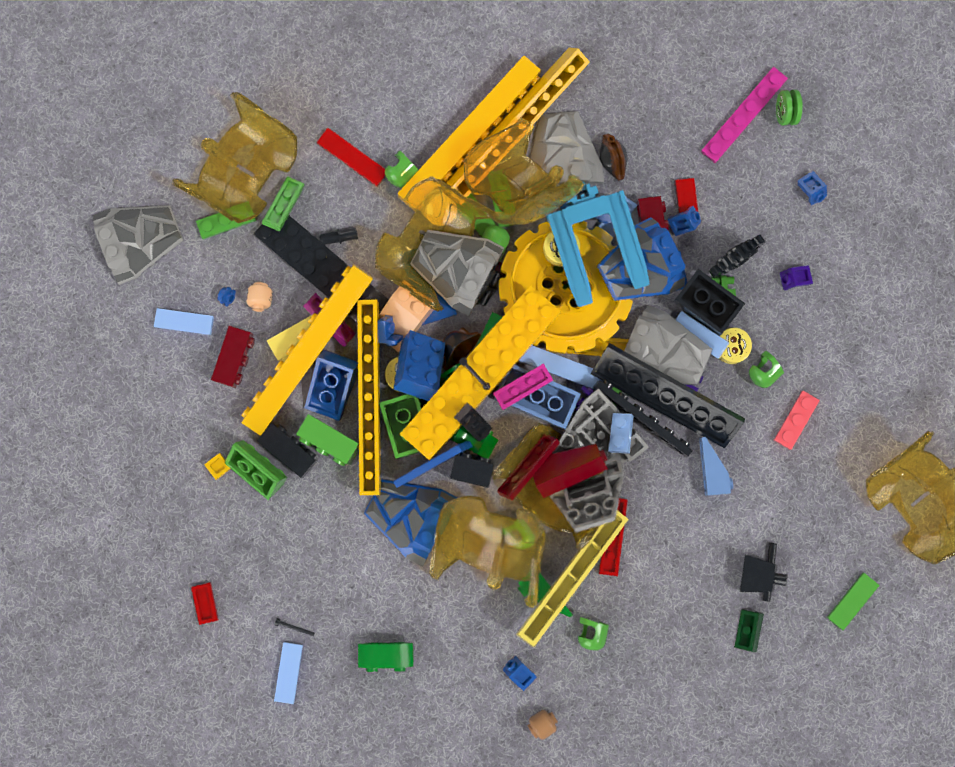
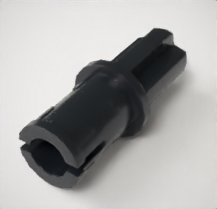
(338, 236)

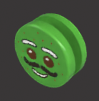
(789, 107)

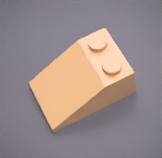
(406, 311)

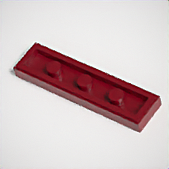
(528, 467)

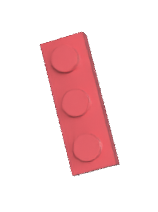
(796, 420)

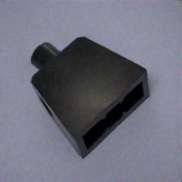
(760, 575)

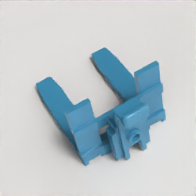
(624, 229)

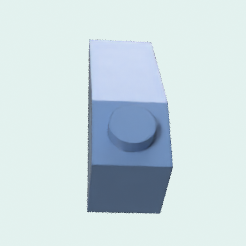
(715, 475)

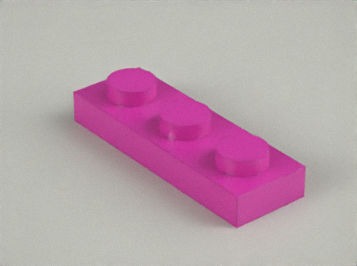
(523, 386)

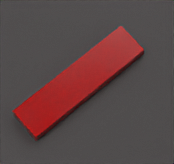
(352, 157)
(610, 559)

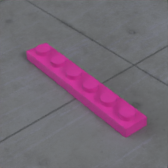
(744, 115)

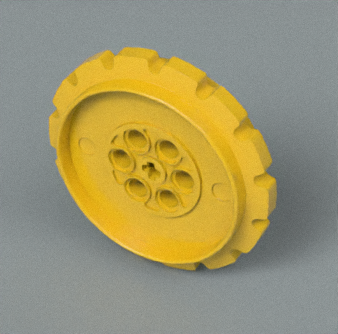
(574, 326)

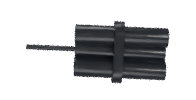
(490, 286)

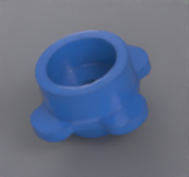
(226, 296)

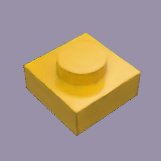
(217, 466)

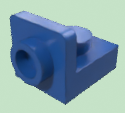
(813, 187)
(685, 221)
(385, 331)
(519, 673)

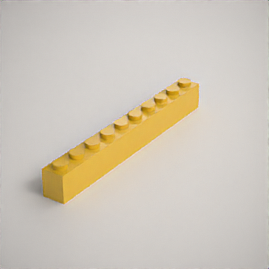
(535, 101)
(477, 124)
(307, 349)
(369, 398)

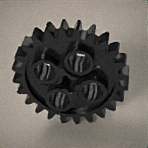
(737, 256)

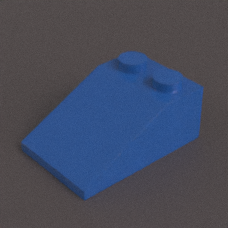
(331, 384)

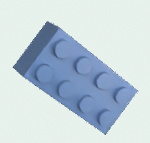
(549, 404)

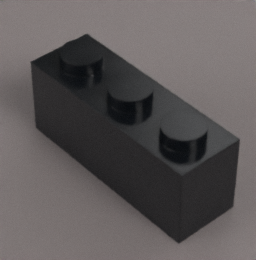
(287, 449)

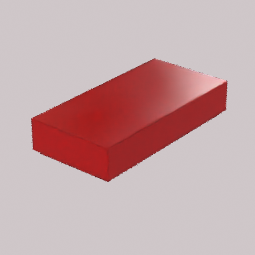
(686, 194)
(204, 603)

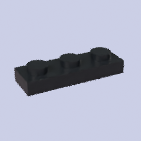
(473, 422)

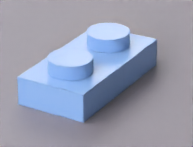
(621, 433)

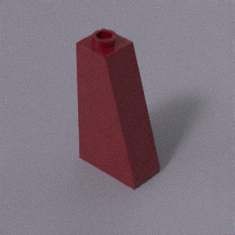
(569, 468)

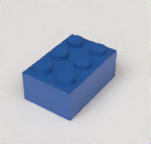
(419, 365)

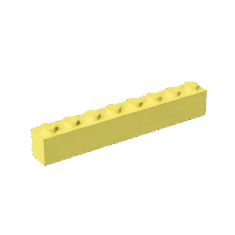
(569, 581)

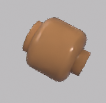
(542, 724)

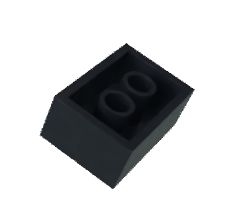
(709, 302)
(472, 471)

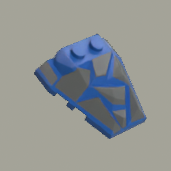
(661, 259)
(408, 517)

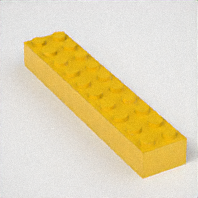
(491, 361)

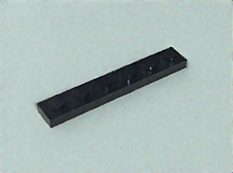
(650, 422)

